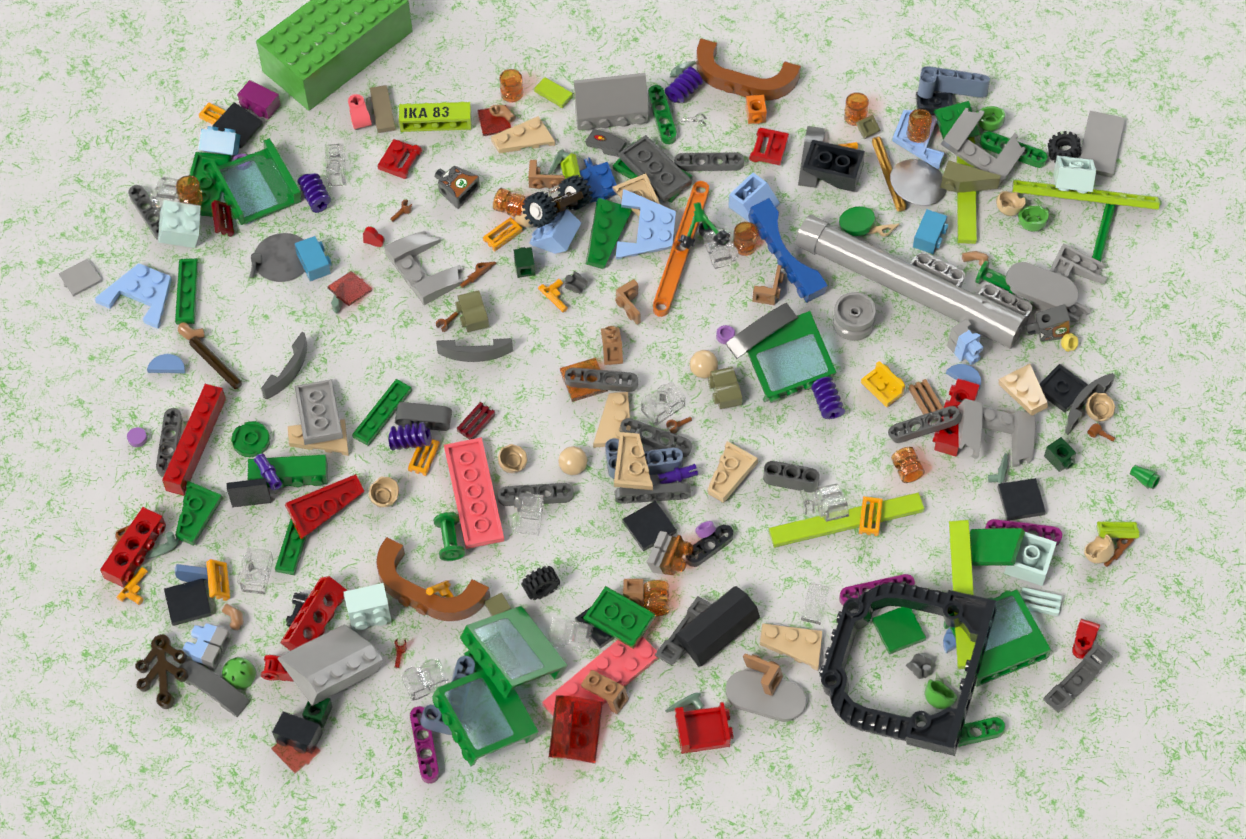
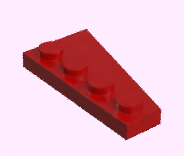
(320, 505)

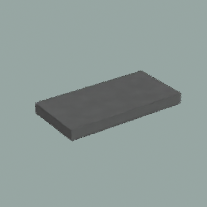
(662, 172)

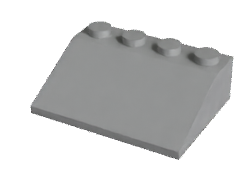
(611, 101)
(331, 663)

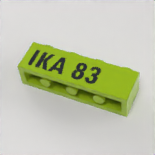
(435, 116)

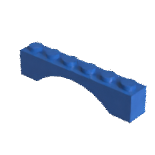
(806, 280)

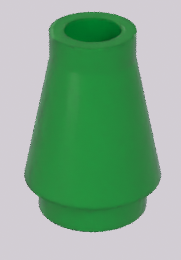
(1145, 476)

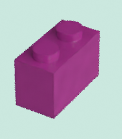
(258, 99)

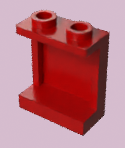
(703, 728)

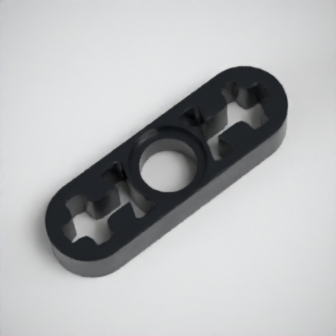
(706, 553)

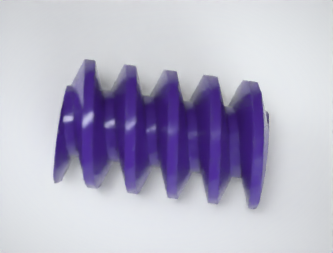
(683, 85)
(314, 192)
(827, 398)
(409, 437)

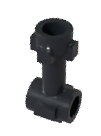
(298, 599)

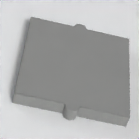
(80, 277)

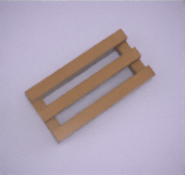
(912, 388)

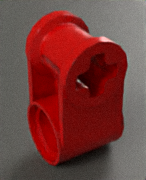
(1085, 637)
(274, 670)

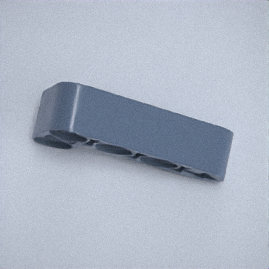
(952, 81)
(673, 458)
(437, 724)

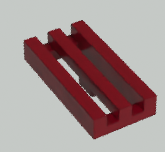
(219, 218)
(485, 409)

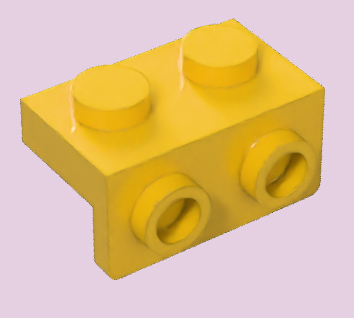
(884, 384)

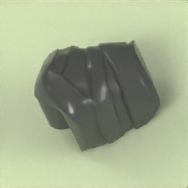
(575, 282)
(920, 666)

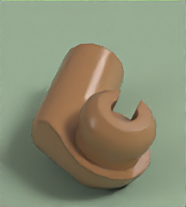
(502, 111)
(975, 255)
(188, 333)
(236, 616)

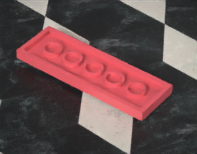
(473, 493)
(616, 663)

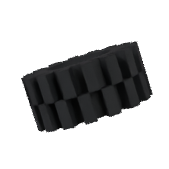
(1064, 140)
(540, 582)

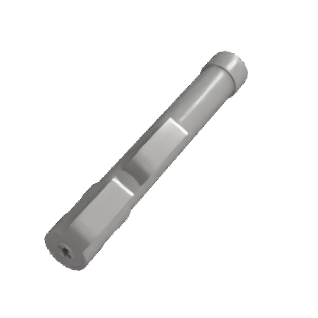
(925, 280)

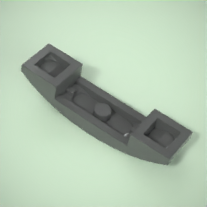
(812, 133)
(761, 329)
(474, 353)
(276, 384)
(1099, 385)
(671, 649)
(1078, 678)
(214, 687)

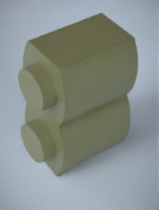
(472, 310)
(725, 388)

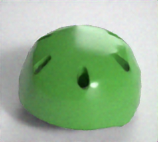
(993, 118)
(1032, 222)
(234, 669)
(939, 694)

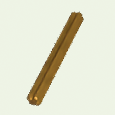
(886, 169)

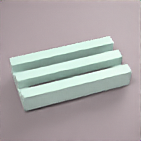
(1041, 598)

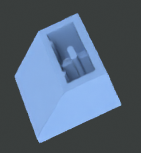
(749, 193)
(558, 234)

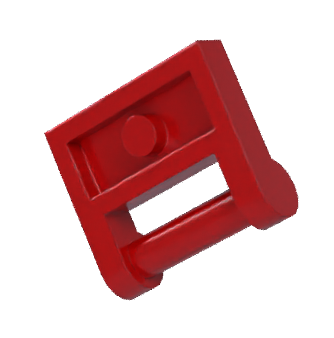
(775, 146)
(395, 155)

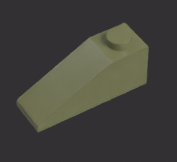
(966, 179)

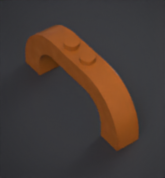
(741, 83)
(412, 595)

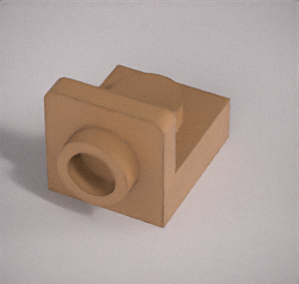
(633, 590)

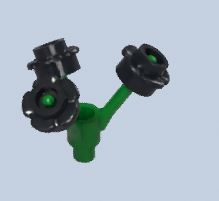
(721, 238)

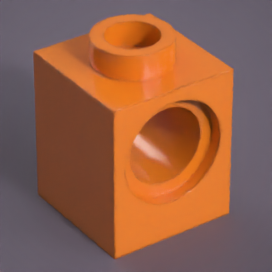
(756, 109)

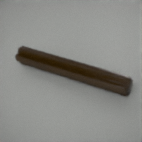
(215, 362)

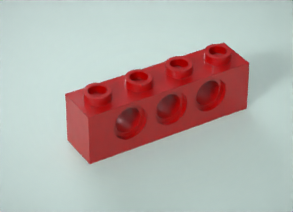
(947, 442)
(144, 521)
(334, 594)

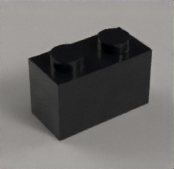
(297, 733)

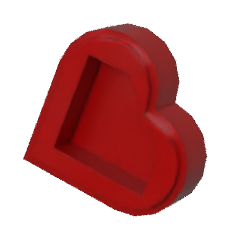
(372, 237)

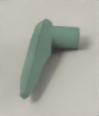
(680, 68)
(557, 160)
(336, 304)
(1002, 470)
(164, 548)
(693, 698)

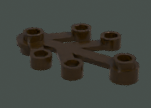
(161, 669)

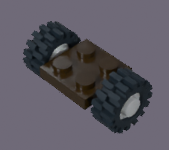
(541, 208)

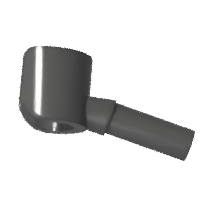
(255, 258)

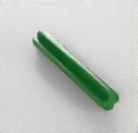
(1103, 232)

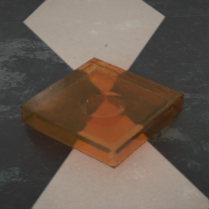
(581, 393)

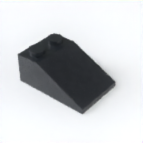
(835, 164)

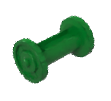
(997, 278)
(446, 522)

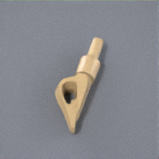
(879, 229)

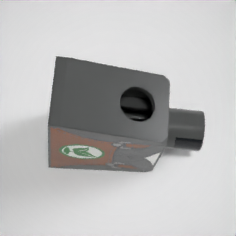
(457, 185)
(1050, 324)

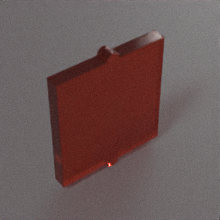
(491, 124)
(349, 288)
(293, 758)

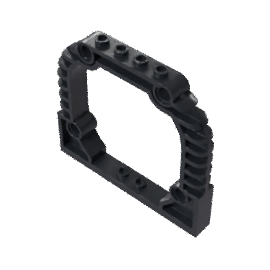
(941, 729)

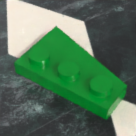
(196, 512)

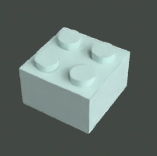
(1074, 174)
(179, 224)
(1032, 559)
(367, 607)

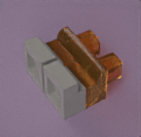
(668, 553)

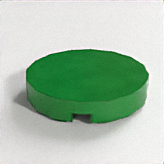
(857, 220)
(250, 439)

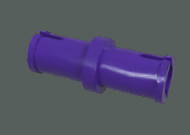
(268, 471)
(678, 474)

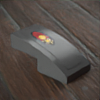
(607, 142)

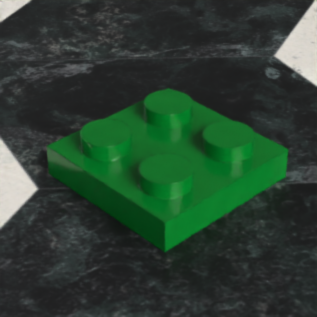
(949, 115)

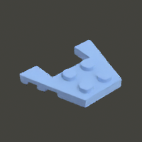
(920, 150)
(654, 227)
(143, 286)

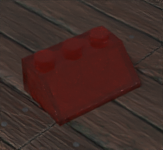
(575, 729)

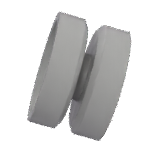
(854, 316)

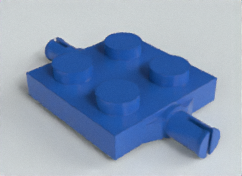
(600, 180)

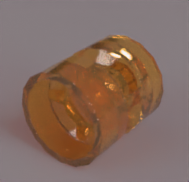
(511, 85)
(855, 108)
(919, 125)
(189, 190)
(507, 202)
(745, 238)
(907, 464)
(656, 597)

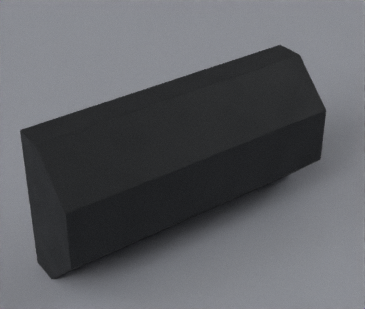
(718, 625)

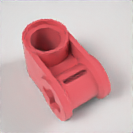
(358, 112)

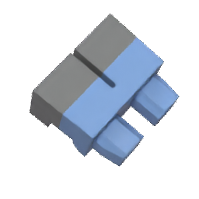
(964, 343)
(210, 645)

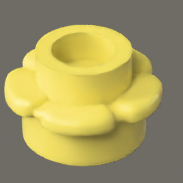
(1069, 342)

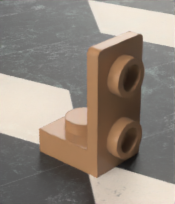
(540, 181)
(624, 295)
(767, 295)
(612, 345)
(773, 673)
(606, 689)

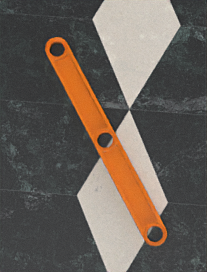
(677, 259)

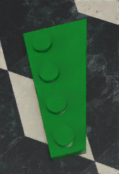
(606, 228)

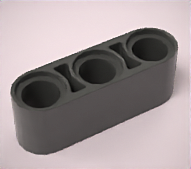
(433, 416)
(800, 475)

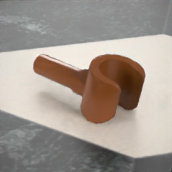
(404, 209)
(445, 322)
(677, 424)
(1096, 429)

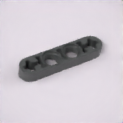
(709, 165)
(146, 214)
(601, 376)
(925, 427)
(656, 433)
(166, 442)
(537, 489)
(660, 492)

